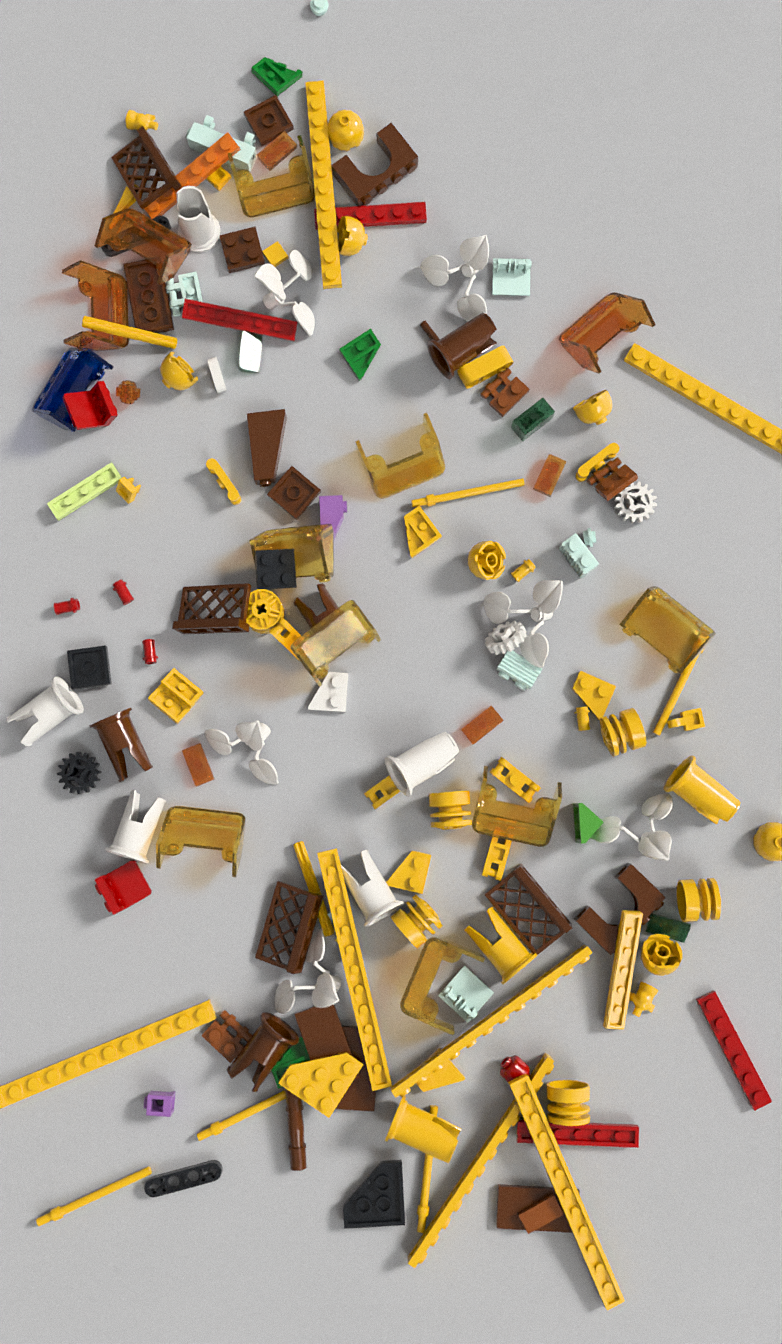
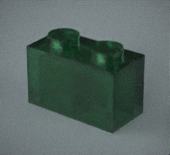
(532, 419)

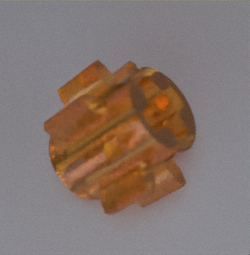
(128, 392)

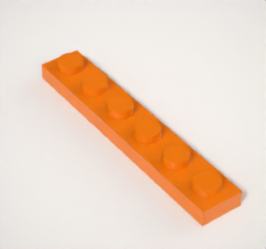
(195, 173)

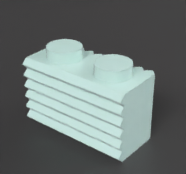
(578, 555)
(518, 669)

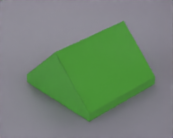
(585, 823)

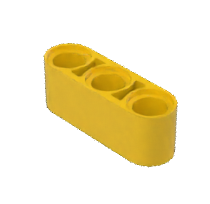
(485, 367)

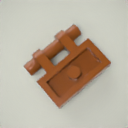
(509, 396)
(614, 483)
(222, 1040)

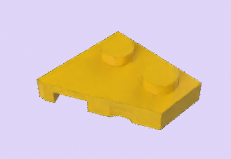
(420, 531)

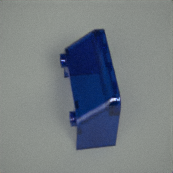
(72, 374)

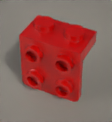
(91, 407)
(123, 887)

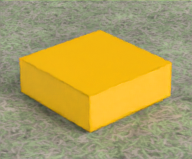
(219, 178)
(275, 254)

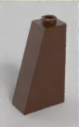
(266, 441)

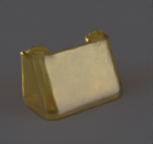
(311, 545)
(668, 628)

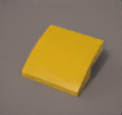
(175, 696)

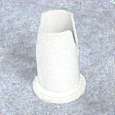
(195, 220)
(49, 708)
(421, 762)
(134, 837)
(373, 897)

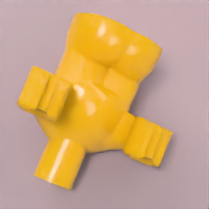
(137, 120)
(643, 998)

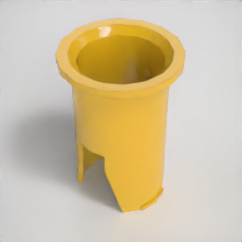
(702, 791)
(508, 953)
(423, 1131)

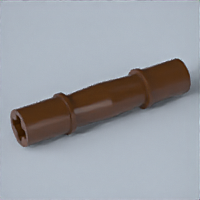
(296, 1132)

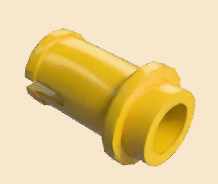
(523, 570)
(582, 718)

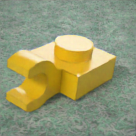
(689, 720)

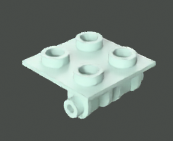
(511, 277)
(466, 994)

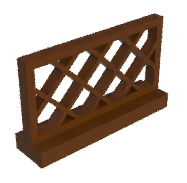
(155, 161)
(211, 623)
(544, 902)
(302, 935)

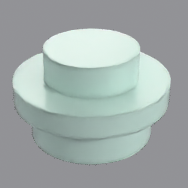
(319, 7)
(589, 537)

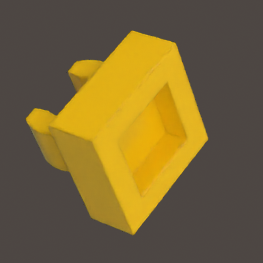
(127, 490)

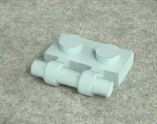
(189, 288)

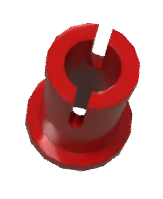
(123, 592)
(67, 606)
(149, 651)

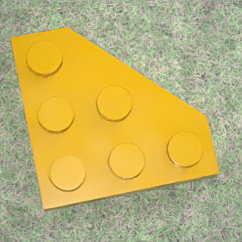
(322, 1080)

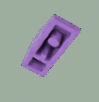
(332, 511)

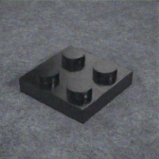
(275, 569)
(89, 667)

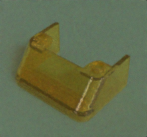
(275, 192)
(407, 472)
(333, 638)
(514, 821)
(202, 829)
(415, 999)

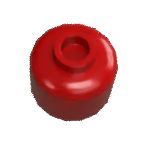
(513, 1068)

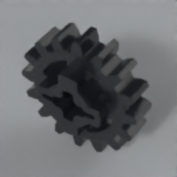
(82, 780)

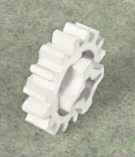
(642, 505)
(505, 637)

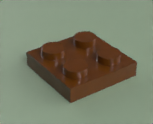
(268, 120)
(242, 249)
(294, 492)

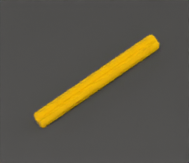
(129, 332)
(313, 886)

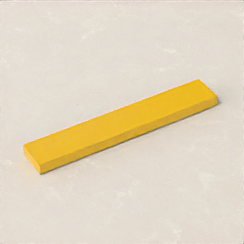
(622, 969)

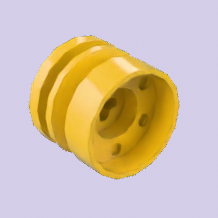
(275, 611)
(627, 730)
(450, 809)
(698, 899)
(416, 921)
(568, 1102)

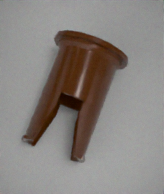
(462, 345)
(308, 613)
(118, 733)
(264, 1046)

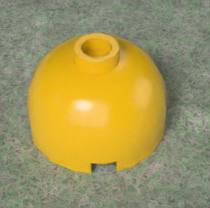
(345, 130)
(351, 236)
(177, 373)
(595, 408)
(486, 560)
(769, 841)
(661, 955)

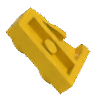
(593, 692)
(411, 873)
(445, 1076)

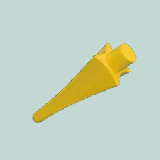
(126, 200)

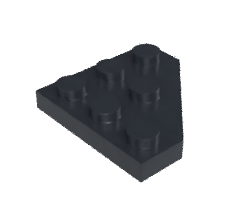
(378, 1199)

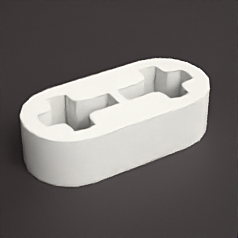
(216, 374)

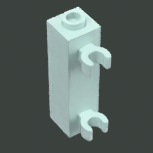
(203, 136)

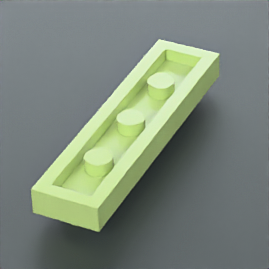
(84, 491)

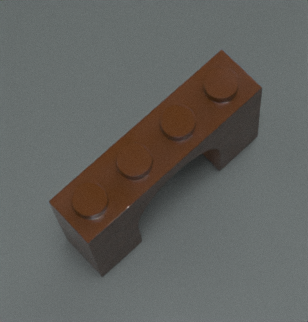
(363, 187)
(646, 900)

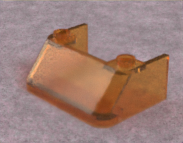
(146, 238)
(108, 303)
(601, 324)

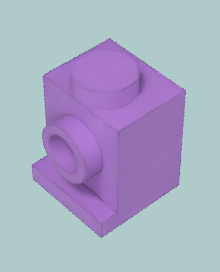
(154, 1108)

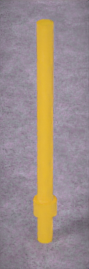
(430, 500)
(673, 698)
(218, 1127)
(423, 1208)
(58, 1212)

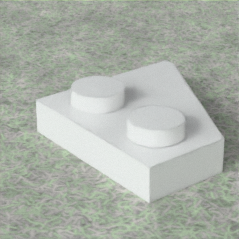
(332, 693)

